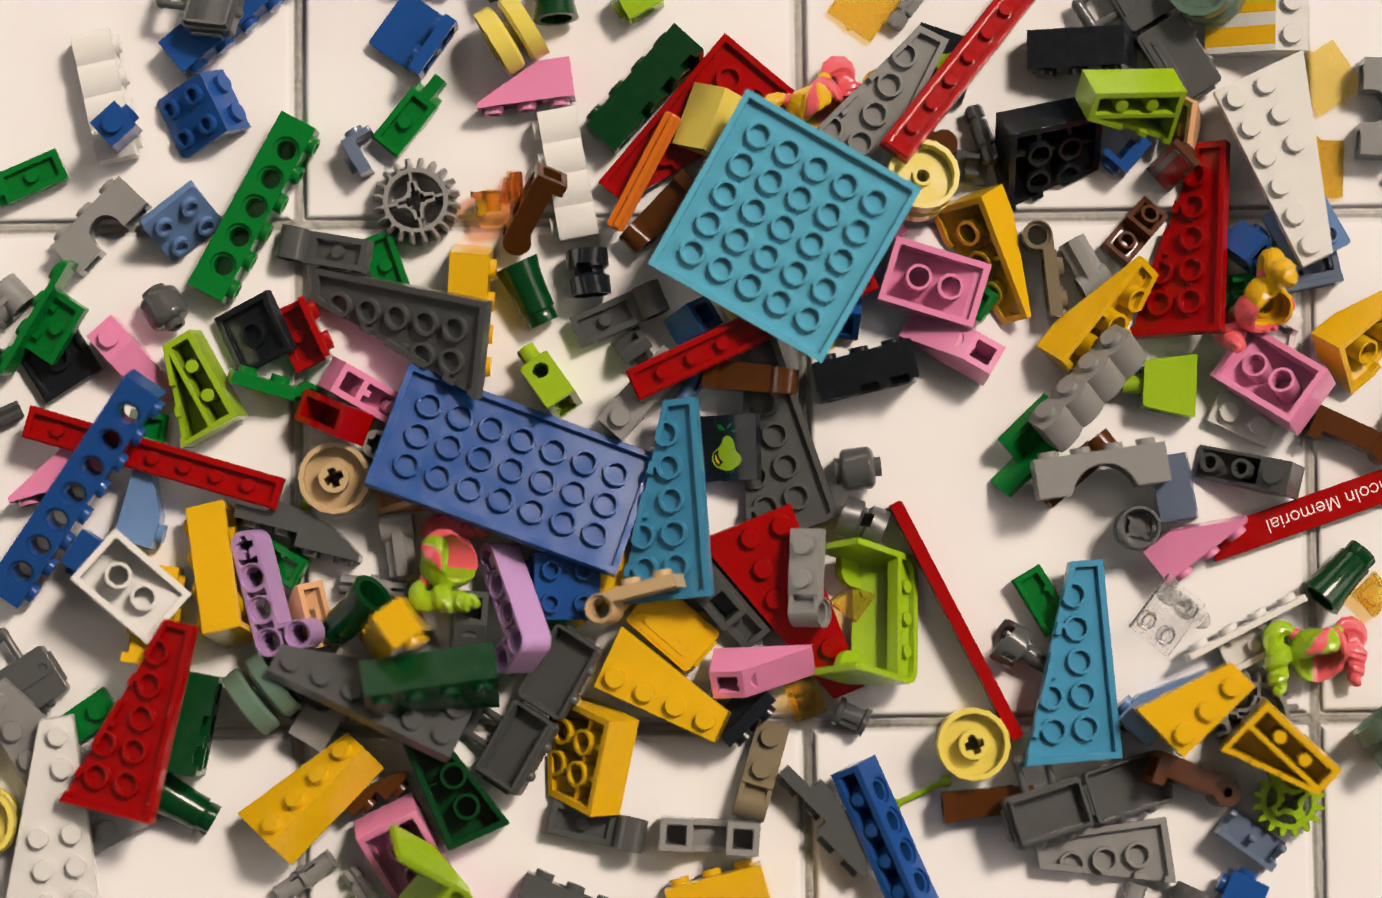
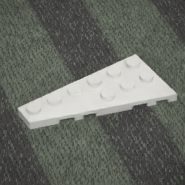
(1277, 137)
(54, 837)

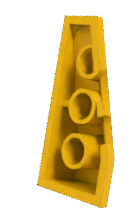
(985, 230)
(1107, 305)
(1352, 342)

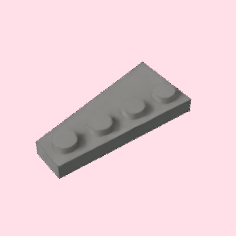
(1120, 849)

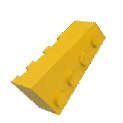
(472, 275)
(216, 583)
(395, 630)
(651, 683)
(311, 797)

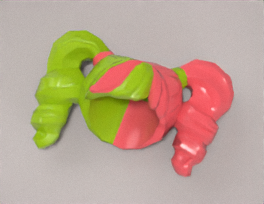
(446, 564)
(1314, 652)

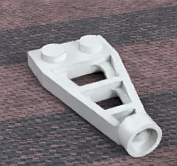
(1239, 417)

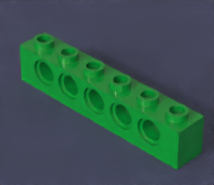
(252, 189)

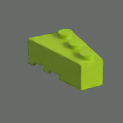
(1133, 99)
(200, 389)

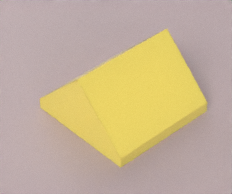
(705, 117)

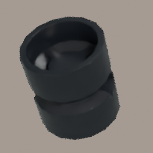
(590, 283)

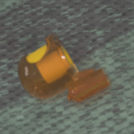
(493, 205)

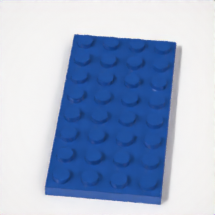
(510, 471)

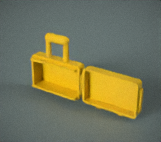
(668, 625)

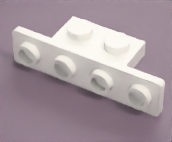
(1244, 643)

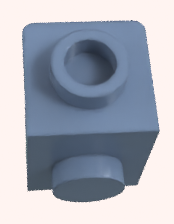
(355, 159)

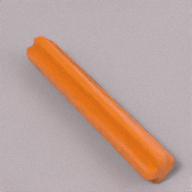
(643, 171)

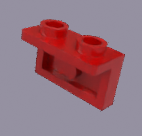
(311, 342)

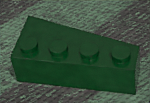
(645, 89)
(432, 680)
(454, 798)

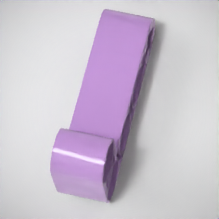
(269, 591)
(516, 607)

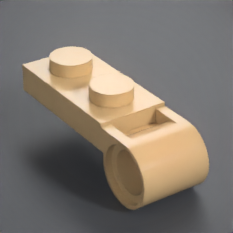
(631, 589)

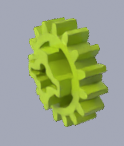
(1296, 812)

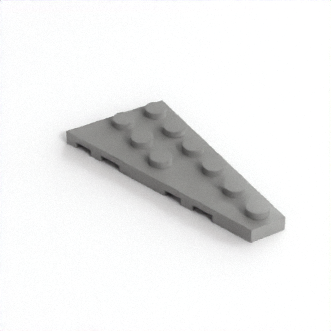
(885, 95)
(18, 734)

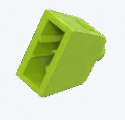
(1166, 385)
(553, 388)

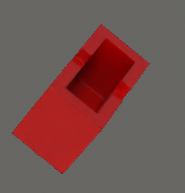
(334, 417)

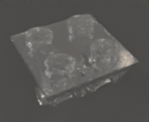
(1169, 615)

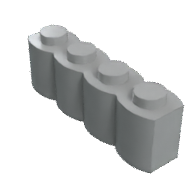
(1093, 382)

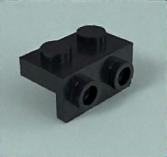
(744, 714)

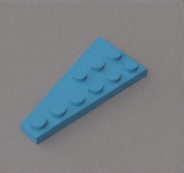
(673, 509)
(1077, 694)

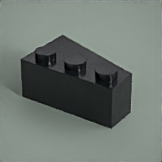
(1080, 48)
(865, 370)

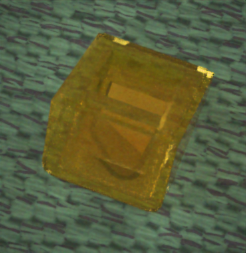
(805, 698)

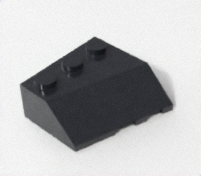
(1044, 148)

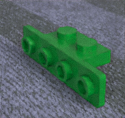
(49, 325)
(1023, 445)

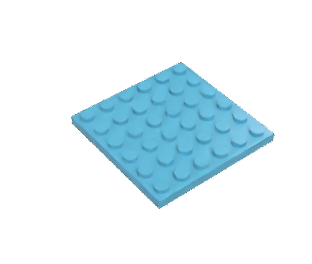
(784, 225)

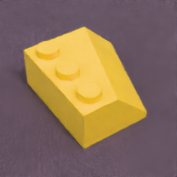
(592, 757)
(742, 881)

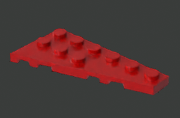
(723, 66)
(1192, 254)
(758, 563)
(135, 742)

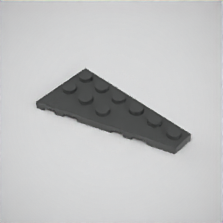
(418, 322)
(787, 453)
(337, 684)

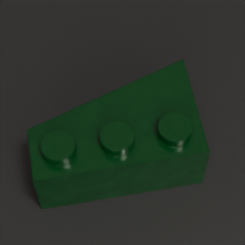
(196, 725)

